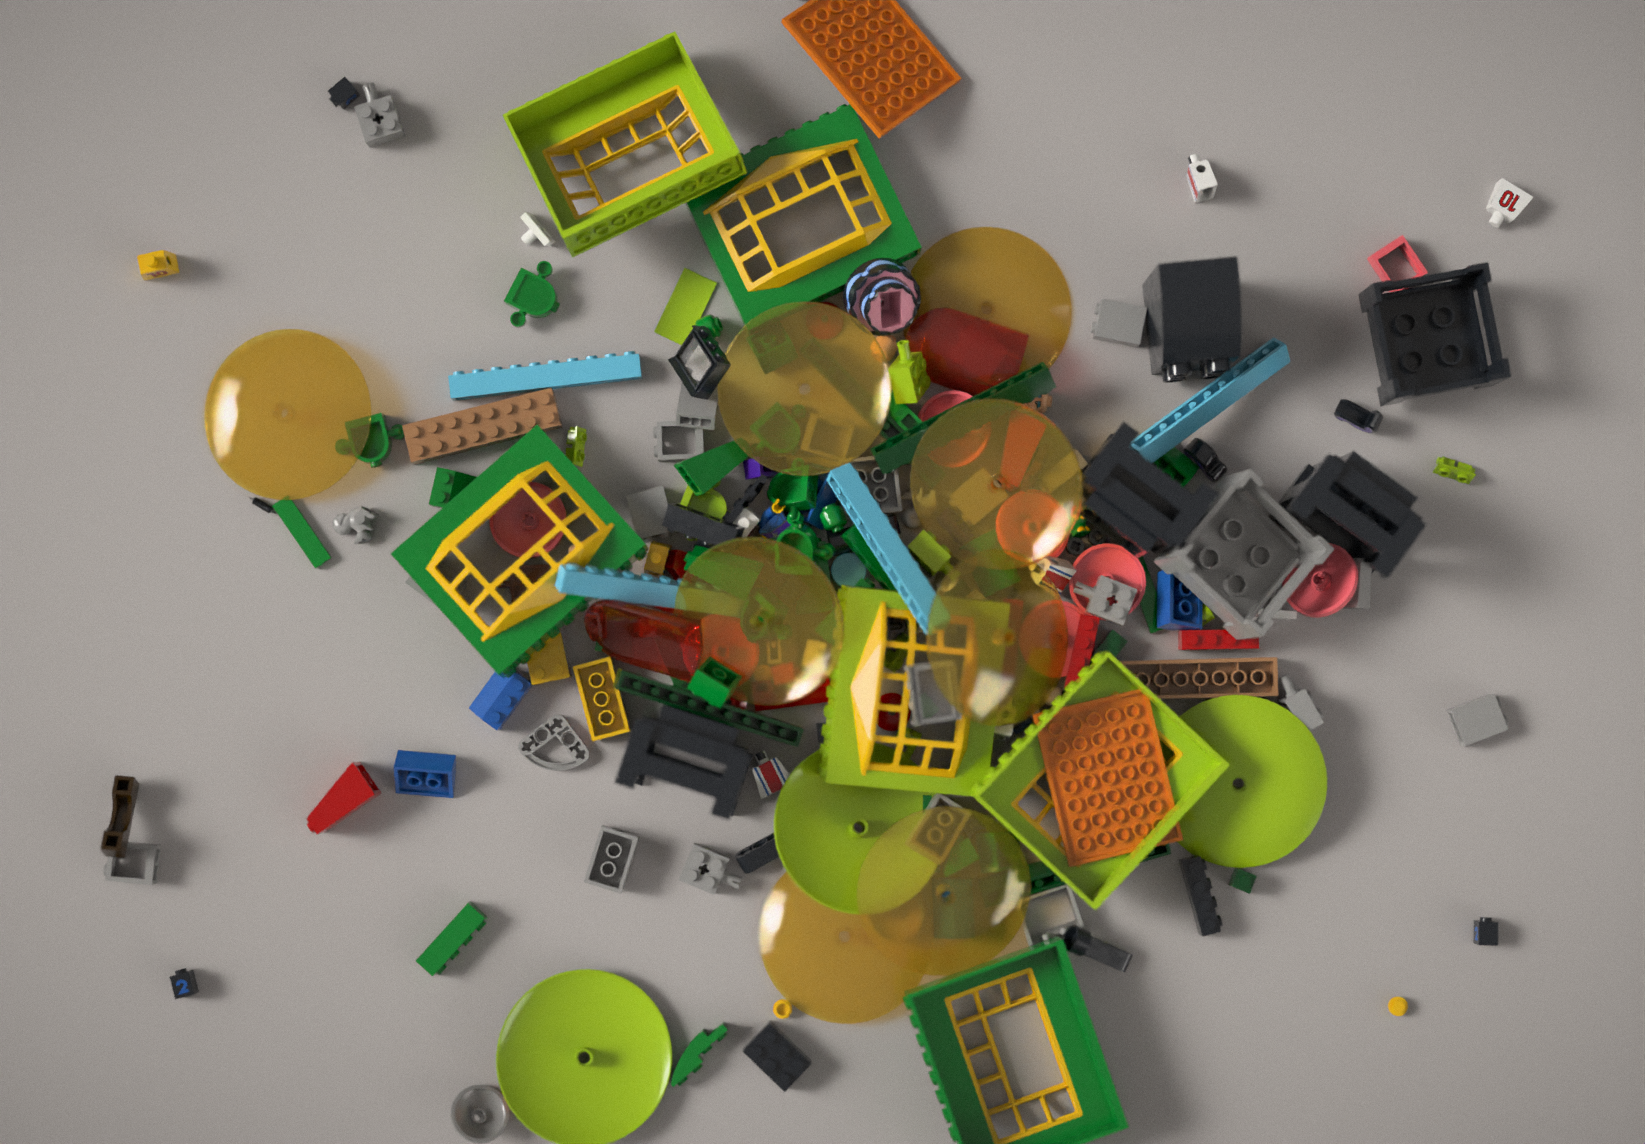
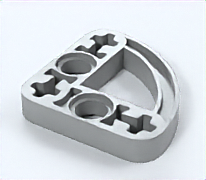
(560, 734)

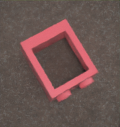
(1407, 251)

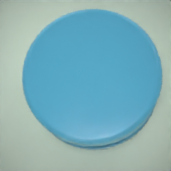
(847, 569)

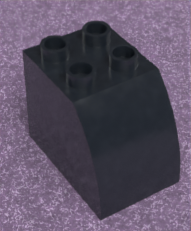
(1193, 317)

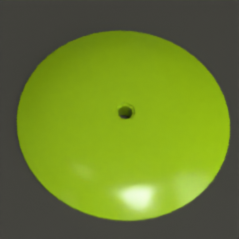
(1280, 776)
(818, 832)
(594, 1098)

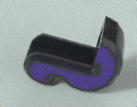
(1358, 416)
(1206, 459)

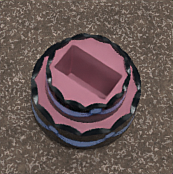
(885, 281)

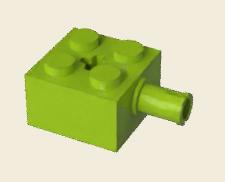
(908, 375)
(930, 553)

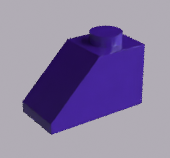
(754, 469)

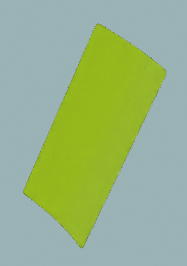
(685, 306)

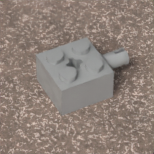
(376, 109)
(1098, 603)
(1300, 703)
(709, 880)

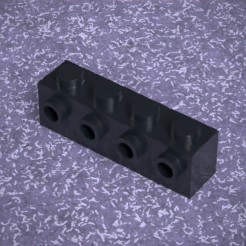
(700, 525)
(1199, 894)

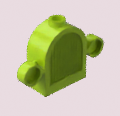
(709, 502)

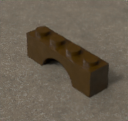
(124, 799)

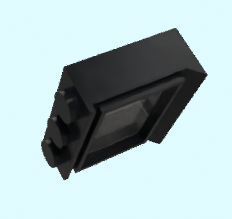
(700, 363)

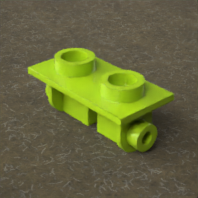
(576, 437)
(1462, 473)
(895, 659)

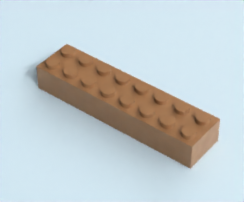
(481, 426)
(1207, 677)

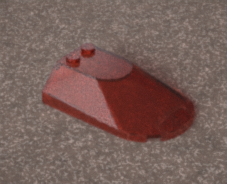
(966, 349)
(647, 637)

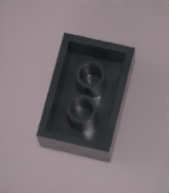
(777, 1056)

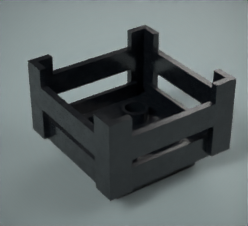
(1432, 336)
(1137, 500)
(1360, 501)
(693, 736)

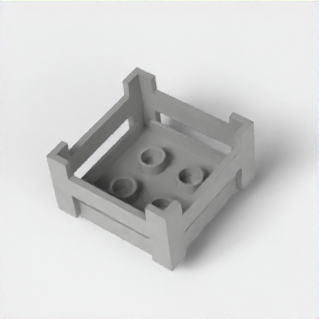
(1242, 556)

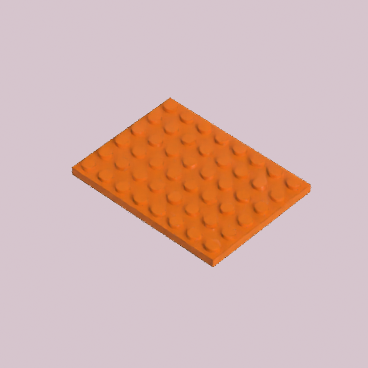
(873, 57)
(1106, 776)

